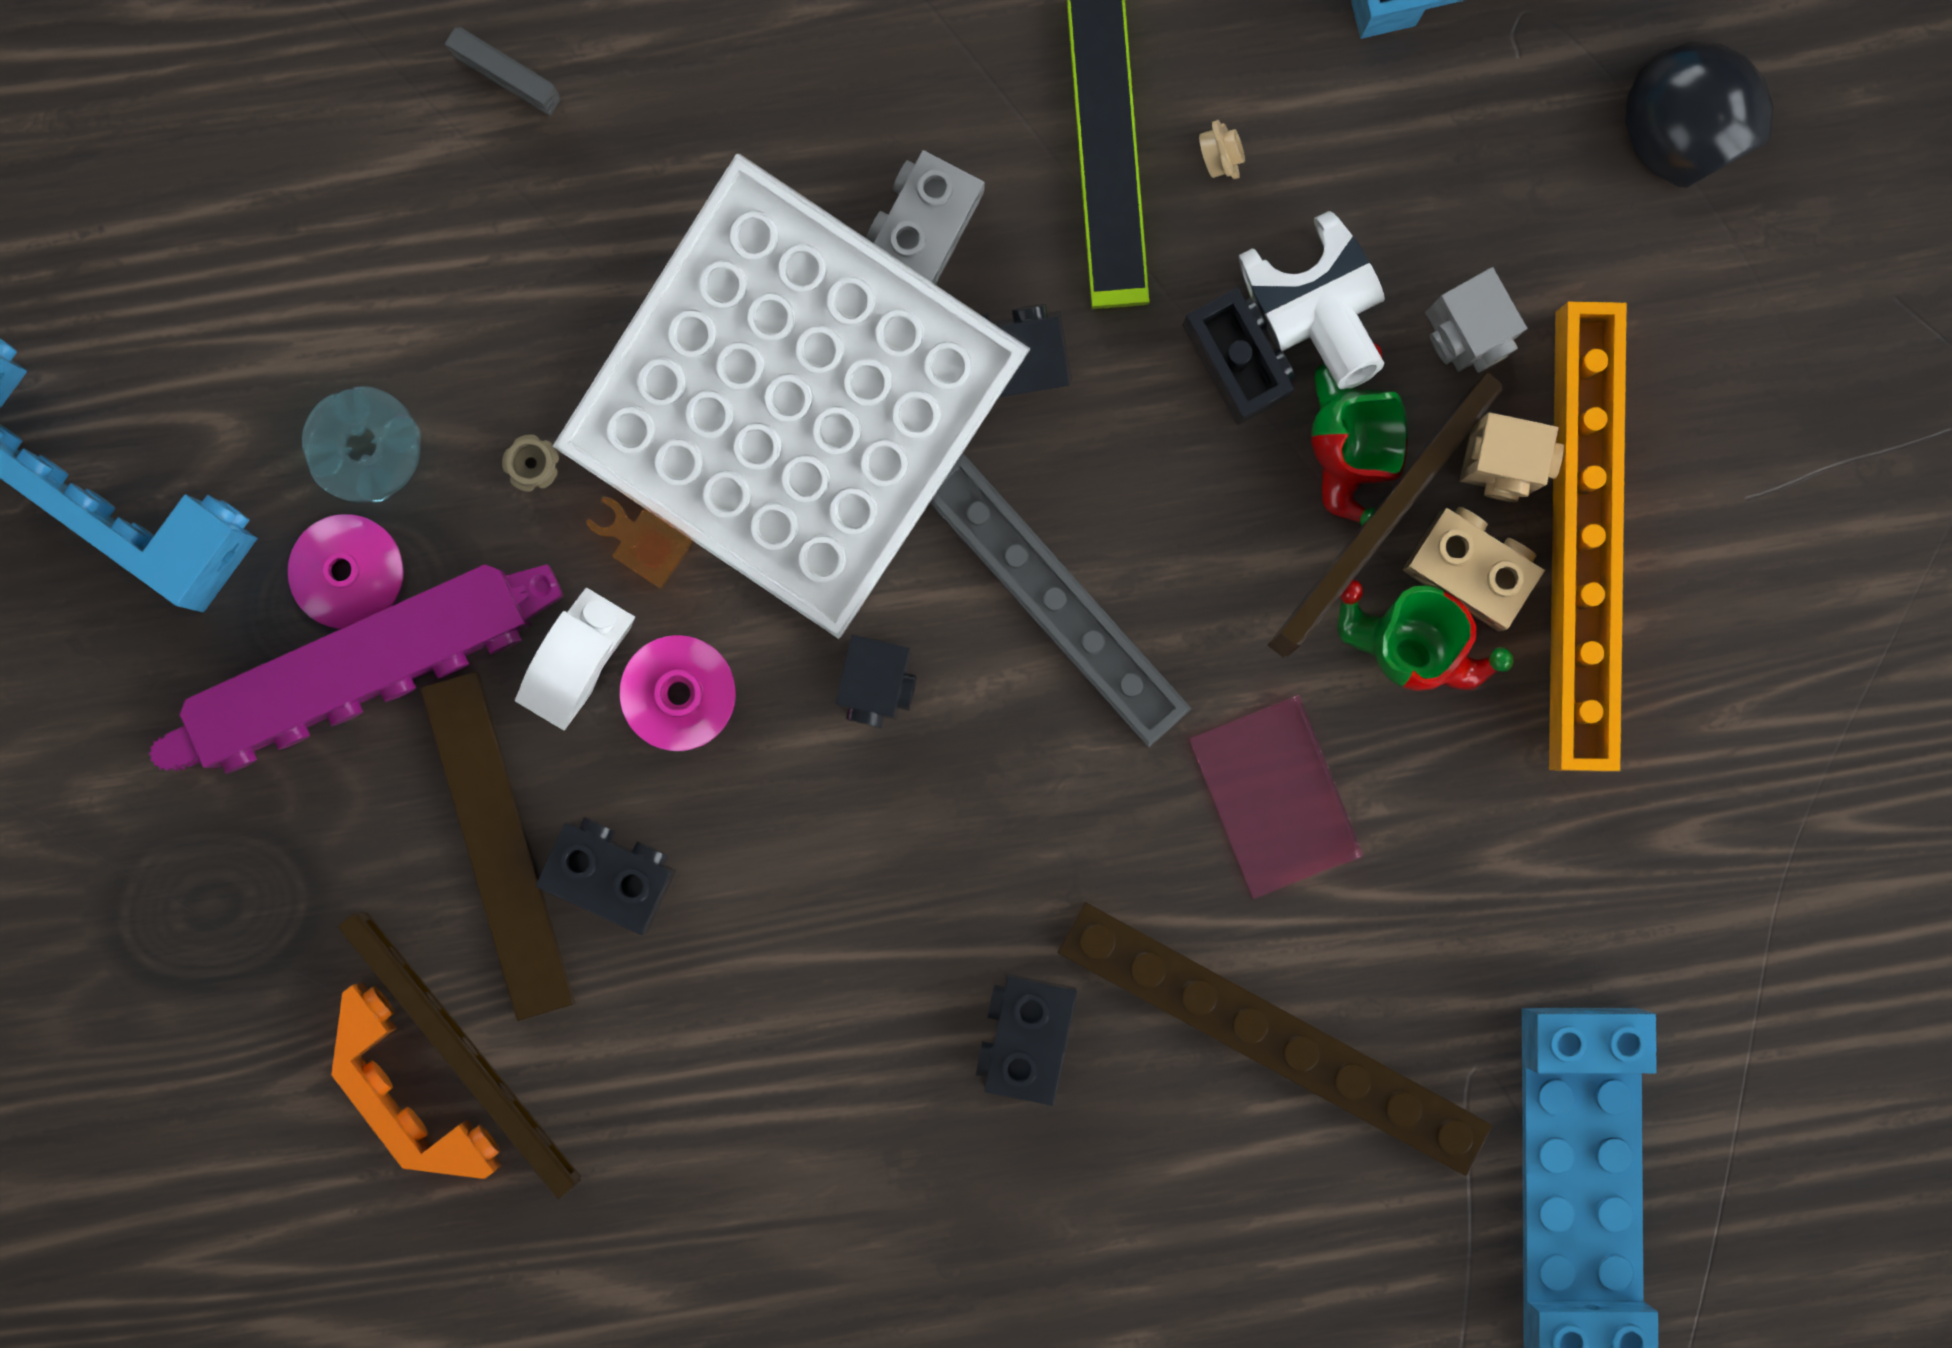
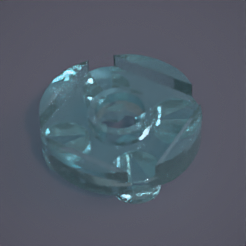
(350, 413)

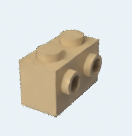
(1511, 456)
(1475, 567)

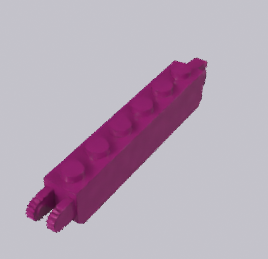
(354, 665)

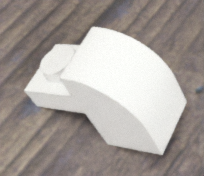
(573, 658)

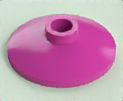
(374, 574)
(647, 687)

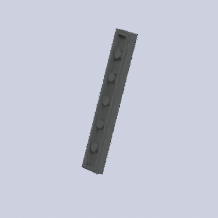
(1058, 603)

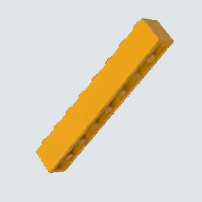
(1588, 538)

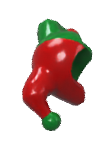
(1356, 441)
(1420, 639)

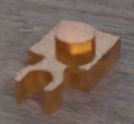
(647, 545)

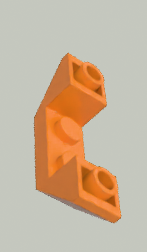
(361, 1025)

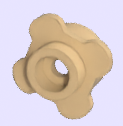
(1222, 150)

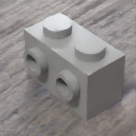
(928, 214)
(1475, 323)

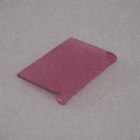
(1276, 797)

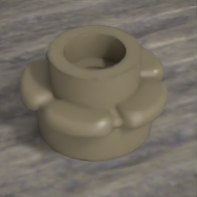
(515, 463)

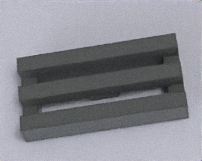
(503, 70)

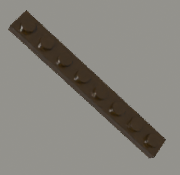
(1275, 1038)

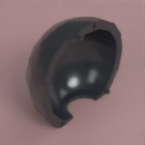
(1697, 111)

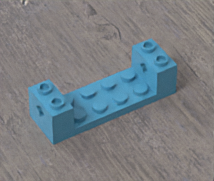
(182, 561)
(1584, 1177)

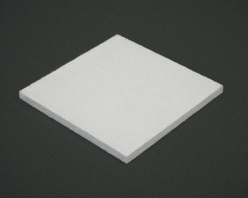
(790, 396)

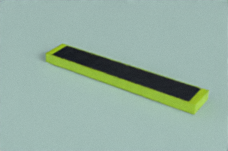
(1108, 153)

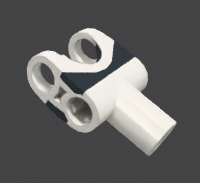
(1322, 303)

